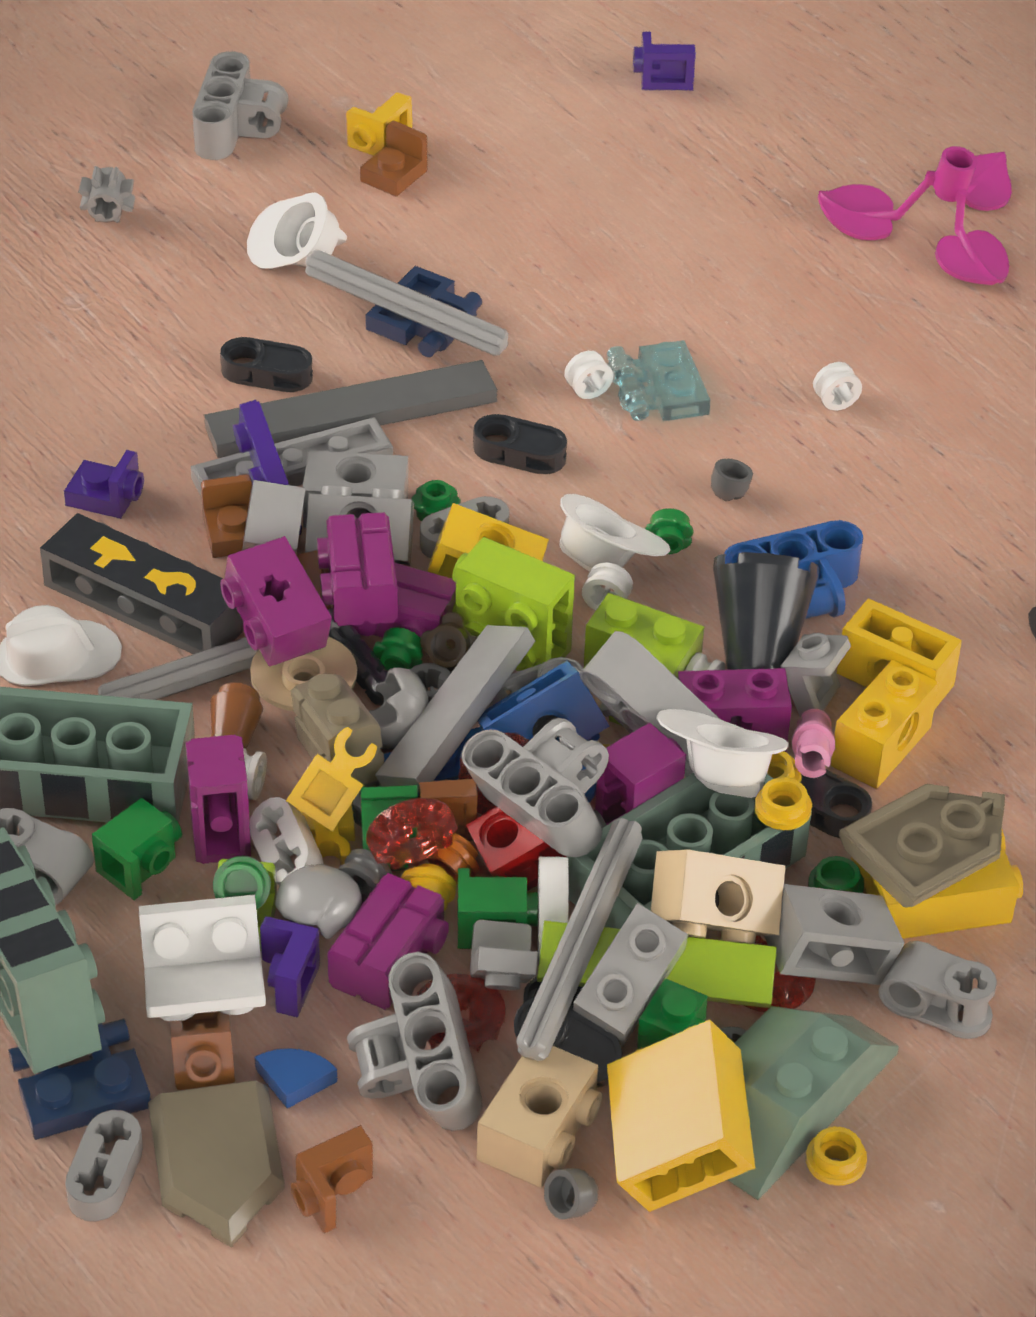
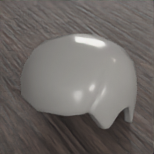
(403, 703)
(319, 898)

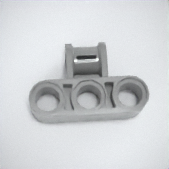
(234, 107)
(637, 687)
(542, 782)
(394, 1050)

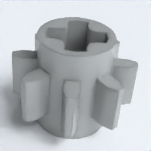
(106, 194)

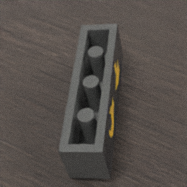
(139, 585)

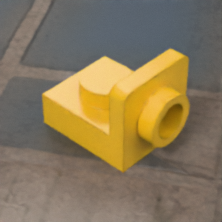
(368, 130)

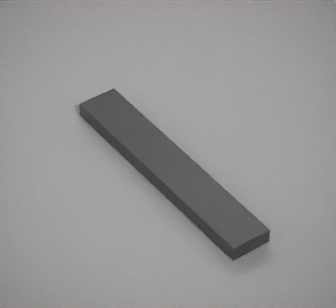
(385, 399)

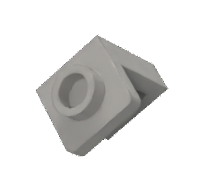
(812, 669)
(502, 954)

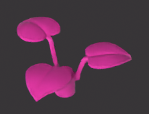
(960, 177)

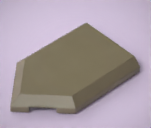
(927, 840)
(217, 1155)

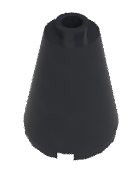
(762, 607)

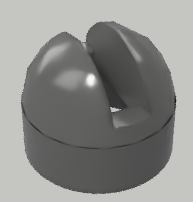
(730, 479)
(570, 1186)

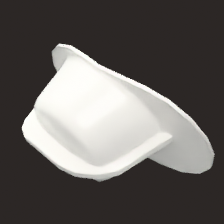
(292, 231)
(600, 535)
(53, 647)
(722, 753)

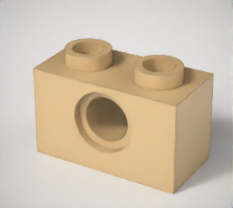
(746, 888)
(537, 1115)

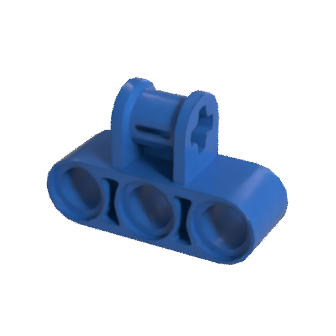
(830, 545)

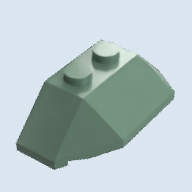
(798, 1080)

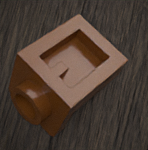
(399, 162)
(225, 512)
(459, 796)
(202, 1051)
(329, 1170)

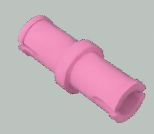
(813, 743)

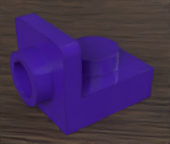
(664, 65)
(105, 487)
(293, 959)

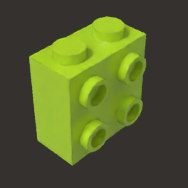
(516, 590)

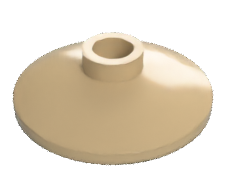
(277, 681)

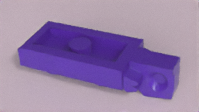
(255, 437)

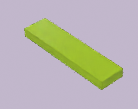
(715, 968)

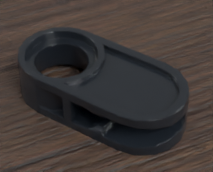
(274, 365)
(528, 446)
(831, 791)
(581, 1039)

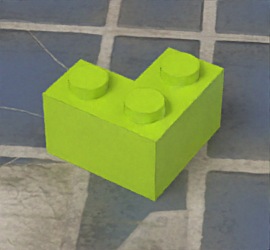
(665, 636)

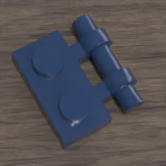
(403, 330)
(77, 1093)

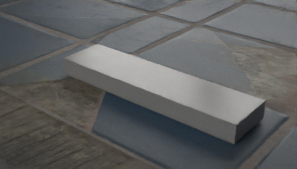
(357, 437)
(456, 706)

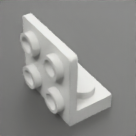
(201, 957)

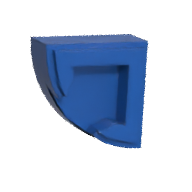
(295, 1073)

